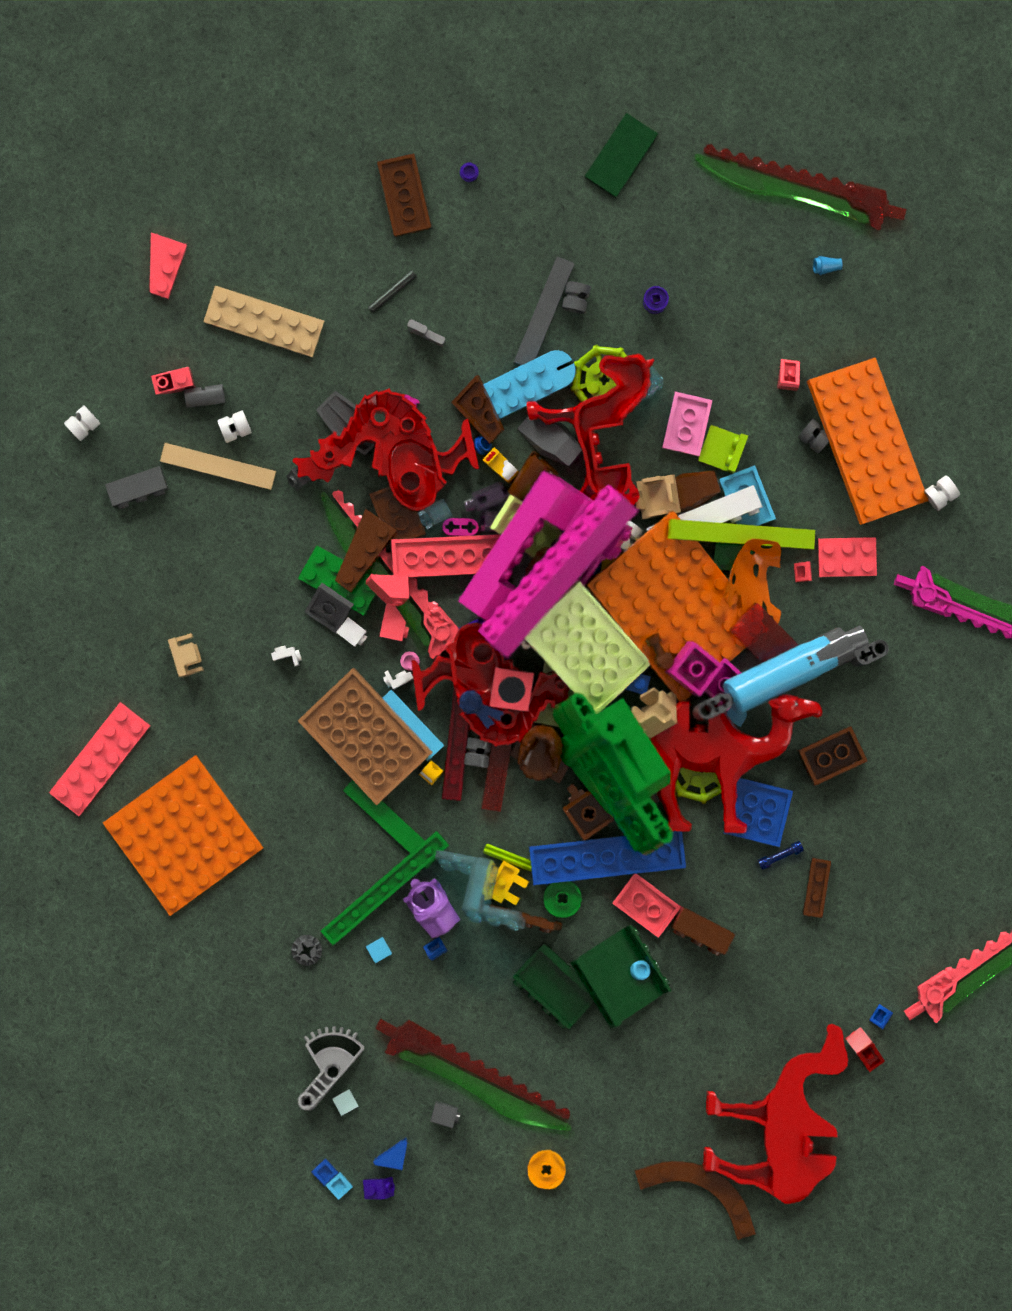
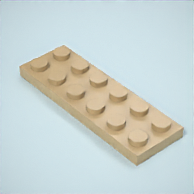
(263, 321)

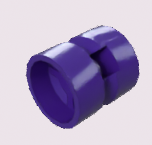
(655, 300)

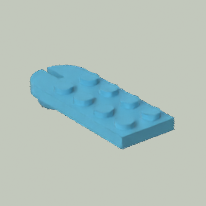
(530, 382)

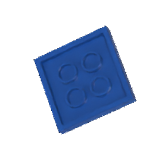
(763, 810)

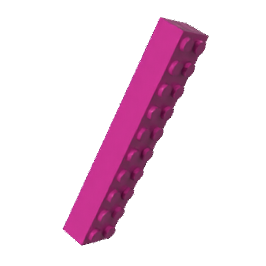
(557, 570)

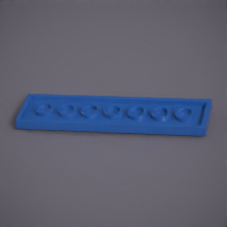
(601, 859)

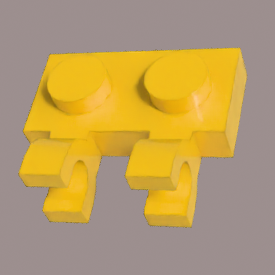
(506, 876)

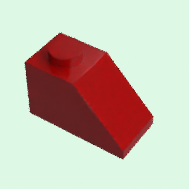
(865, 1049)

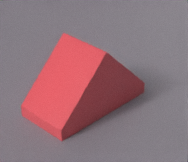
(789, 375)

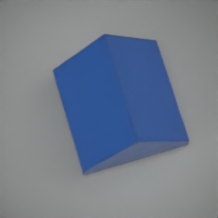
(435, 948)
(881, 1016)

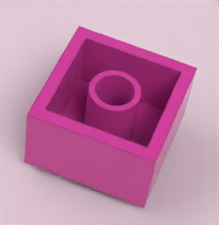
(694, 668)

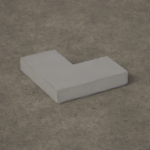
(422, 331)

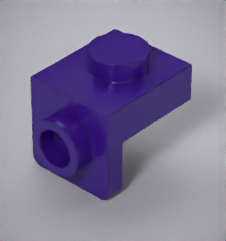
(378, 1188)

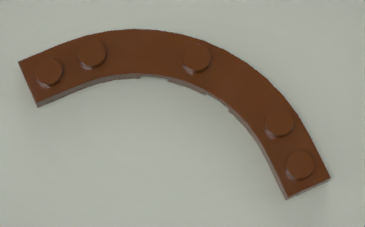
(711, 1181)

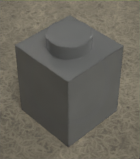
(445, 1114)

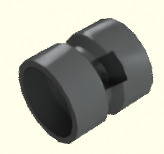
(576, 297)
(817, 443)
(475, 759)

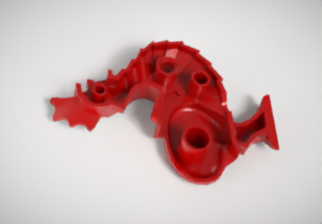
(401, 451)
(473, 668)

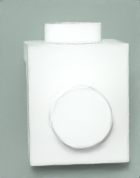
(282, 652)

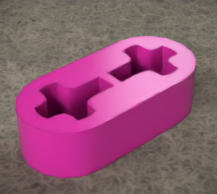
(460, 522)

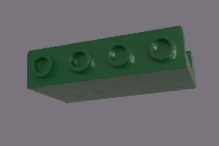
(554, 986)

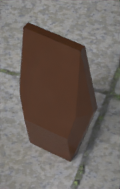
(696, 489)

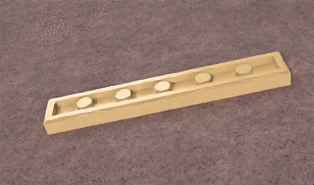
(218, 466)

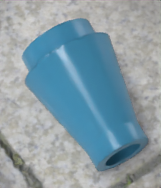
(826, 265)

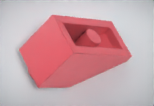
(390, 588)
(393, 624)

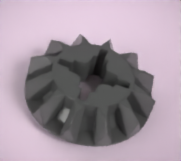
(309, 941)

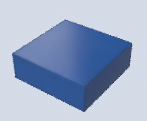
(325, 1172)

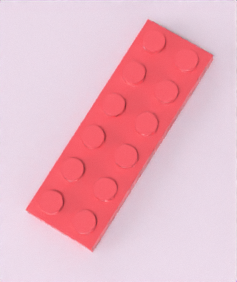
(440, 555)
(99, 759)

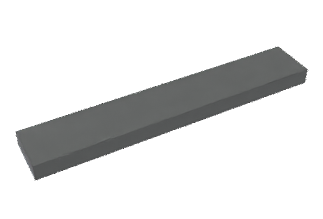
(544, 311)

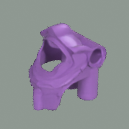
(437, 913)

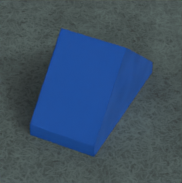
(393, 1157)

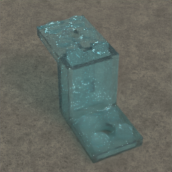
(480, 890)

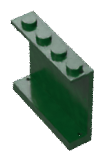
(608, 976)

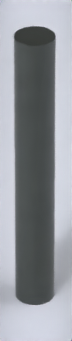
(392, 291)

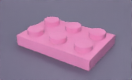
(687, 424)

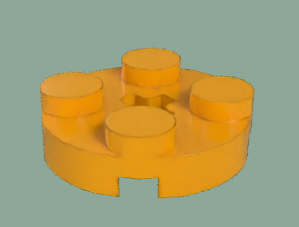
(547, 1158)

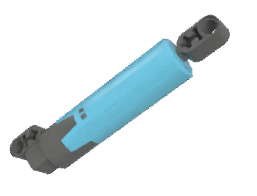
(792, 670)

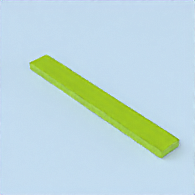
(740, 533)

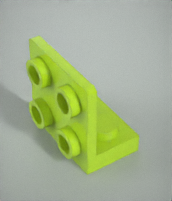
(722, 449)

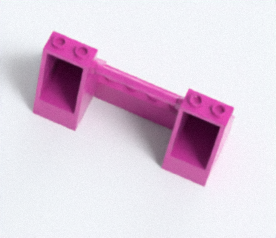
(548, 500)

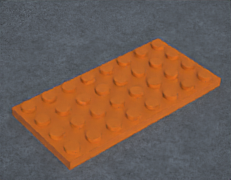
(867, 441)

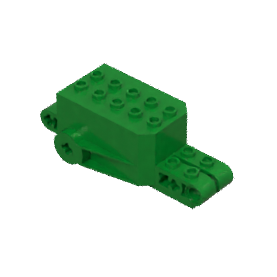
(617, 767)

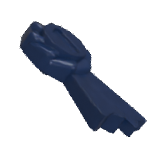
(471, 703)

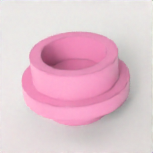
(406, 660)

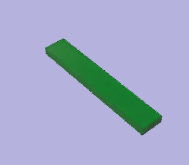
(386, 819)

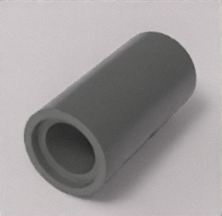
(202, 397)

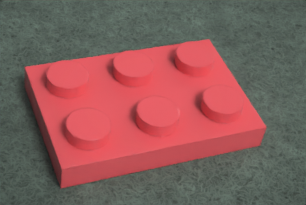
(847, 557)
(646, 905)

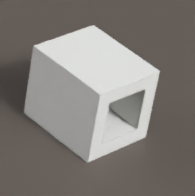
(352, 632)

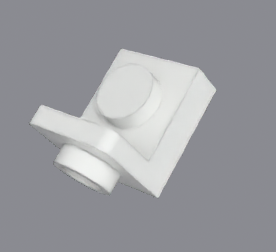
(402, 678)

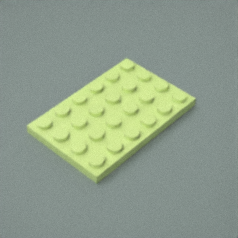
(587, 648)

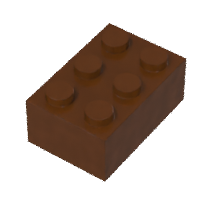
(832, 755)
(702, 931)

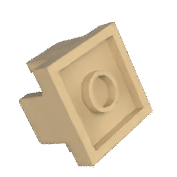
(657, 496)
(185, 655)
(658, 713)

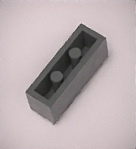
(137, 487)

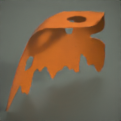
(747, 584)

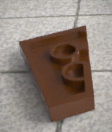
(479, 410)

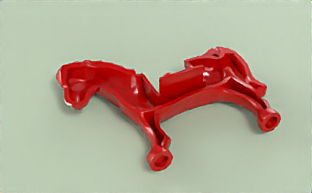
(604, 411)

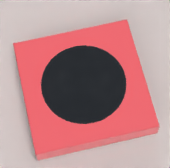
(511, 689)

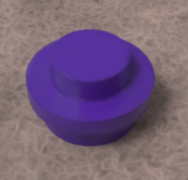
(469, 172)

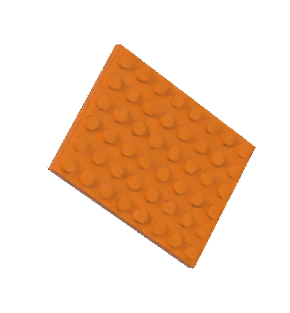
(672, 592)

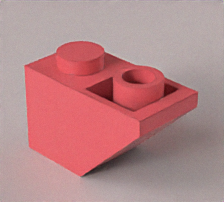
(173, 381)

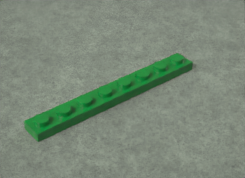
(384, 888)

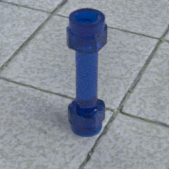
(765, 862)

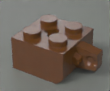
(576, 810)

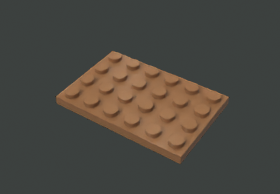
(365, 736)

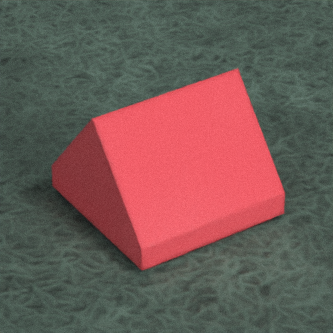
(803, 571)

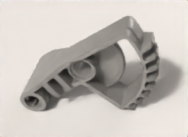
(326, 1059)

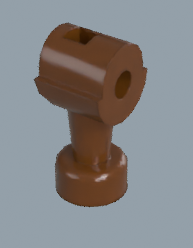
(662, 658)

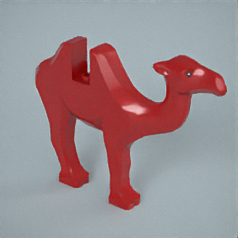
(724, 751)
(787, 1123)

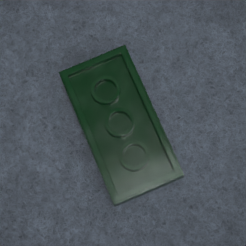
(621, 155)

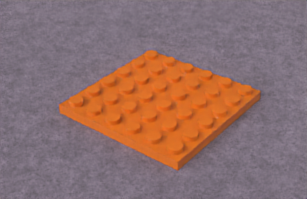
(183, 835)

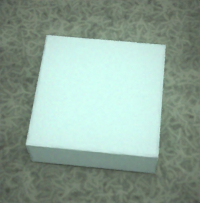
(345, 1102)

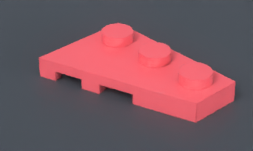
(164, 264)

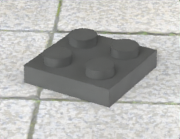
(329, 608)

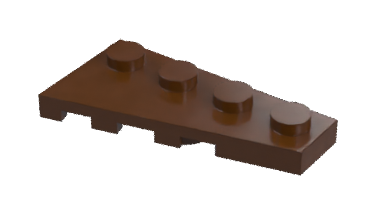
(365, 548)

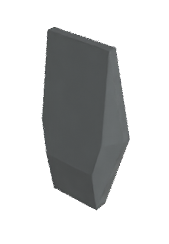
(336, 414)
(551, 440)

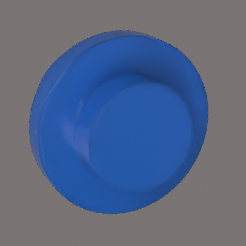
(481, 445)

